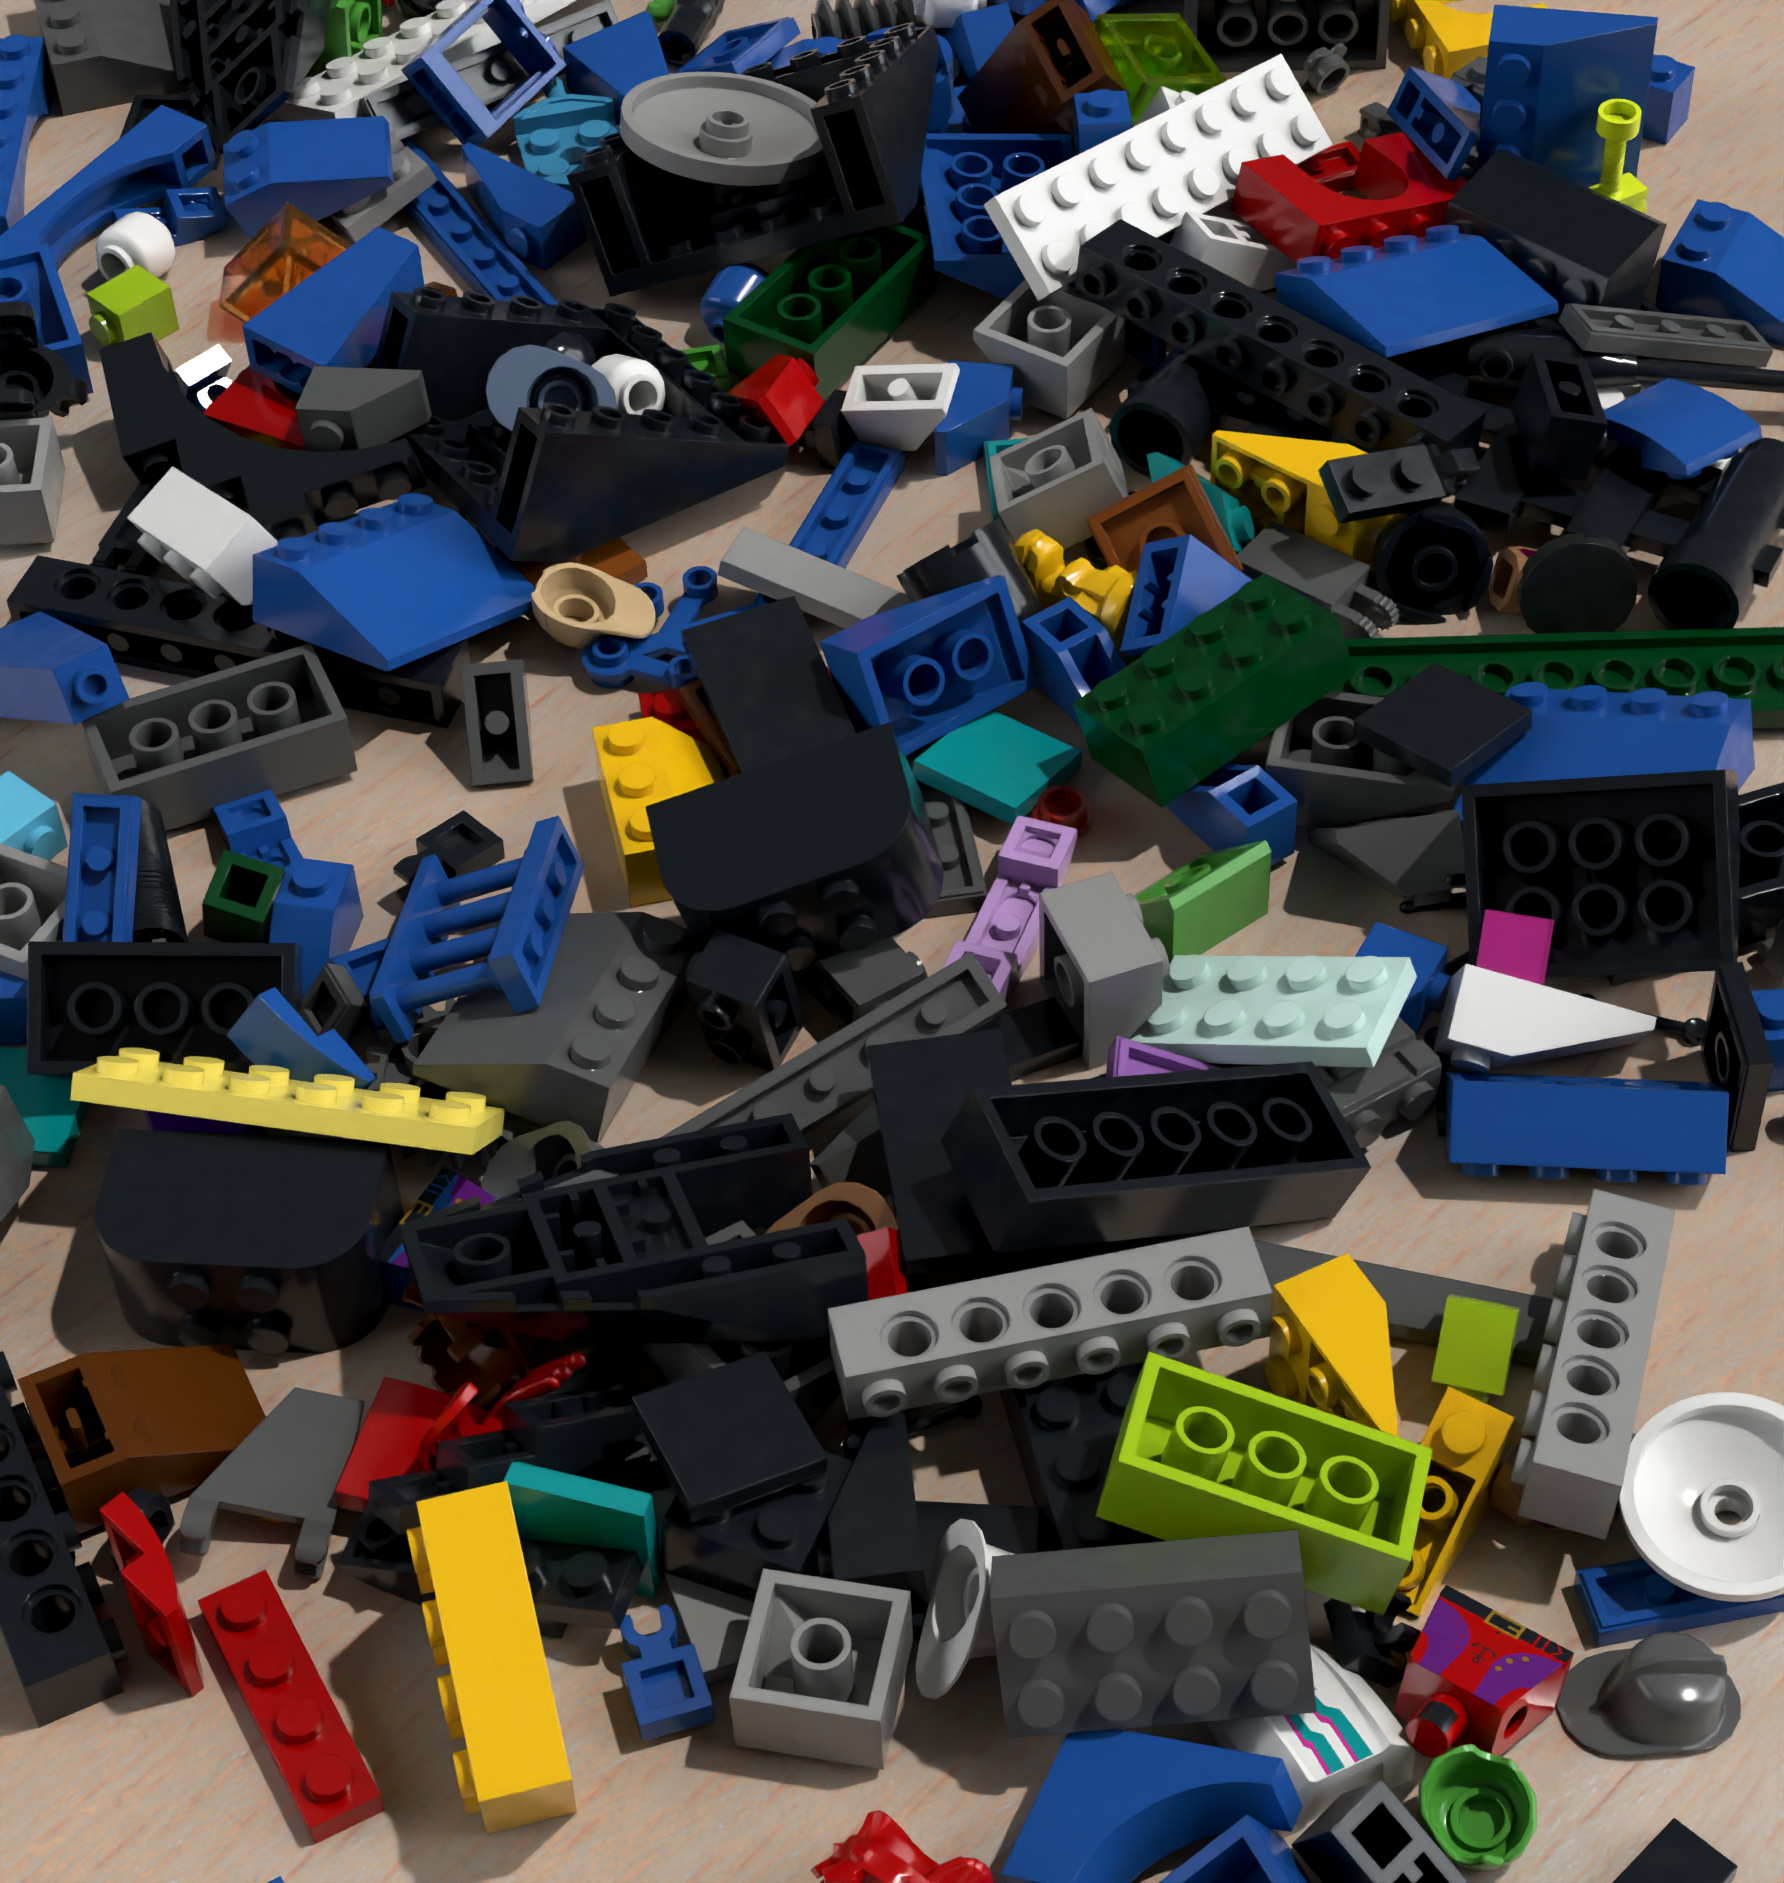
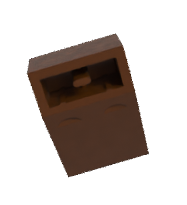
(1037, 71)
(139, 1421)

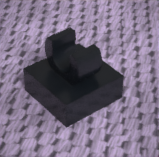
(829, 432)
(1371, 1641)

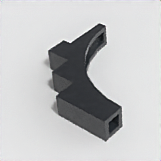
(282, 488)

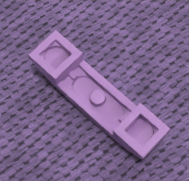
(1008, 923)

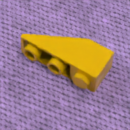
(1467, 1454)

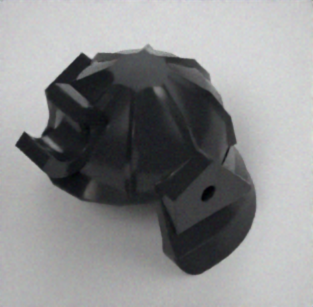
(30, 374)

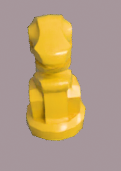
(1101, 593)

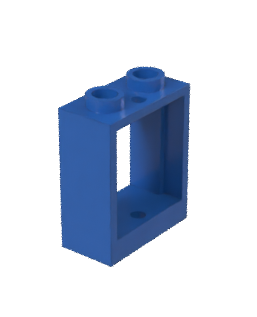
(453, 97)

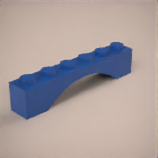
(25, 95)
(154, 156)
(1225, 808)

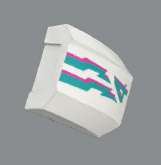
(1328, 1751)

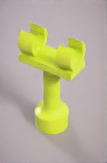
(1617, 123)

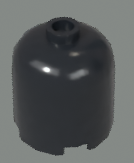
(973, 560)

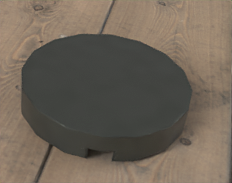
(1577, 586)

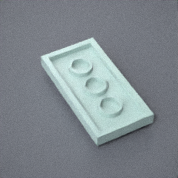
(1279, 1008)

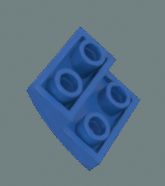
(1680, 428)

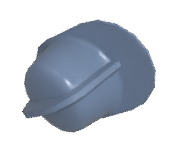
(540, 375)

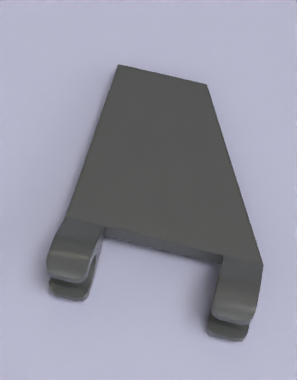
(283, 1474)

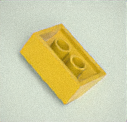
(637, 767)

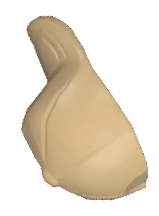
(584, 604)

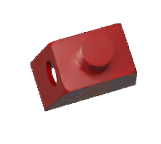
(1477, 1679)

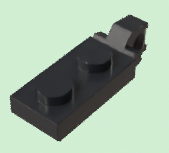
(1394, 480)

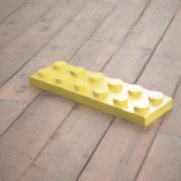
(273, 1100)

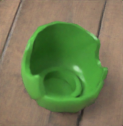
(1477, 1808)

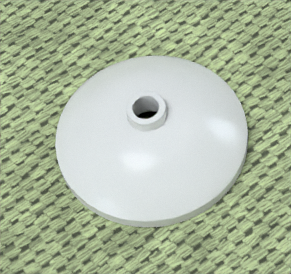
(1704, 1460)

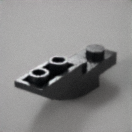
(565, 1579)

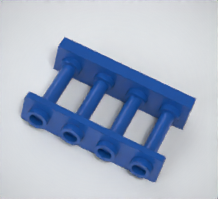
(517, 950)

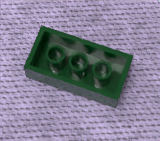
(832, 303)
(1214, 689)

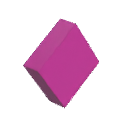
(1515, 945)

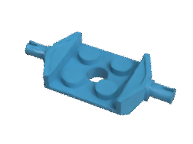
(561, 130)

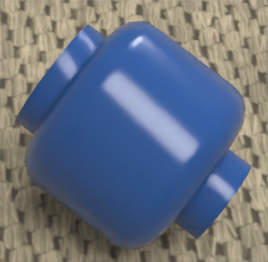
(726, 292)

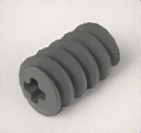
(861, 19)

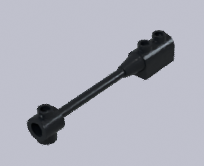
(1502, 355)

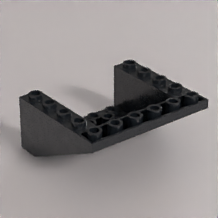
(873, 132)
(564, 473)

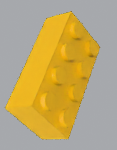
(498, 1666)

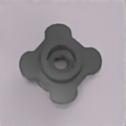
(1325, 69)

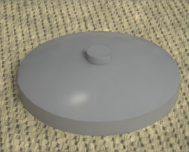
(722, 128)

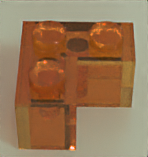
(276, 261)

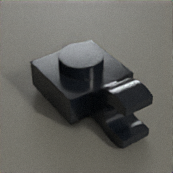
(459, 844)

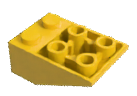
(1282, 484)
(1333, 1345)

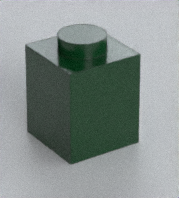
(241, 899)

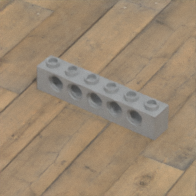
(1049, 1323)
(1596, 1367)

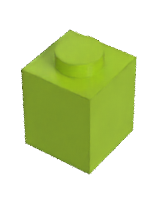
(132, 307)
(1476, 1346)

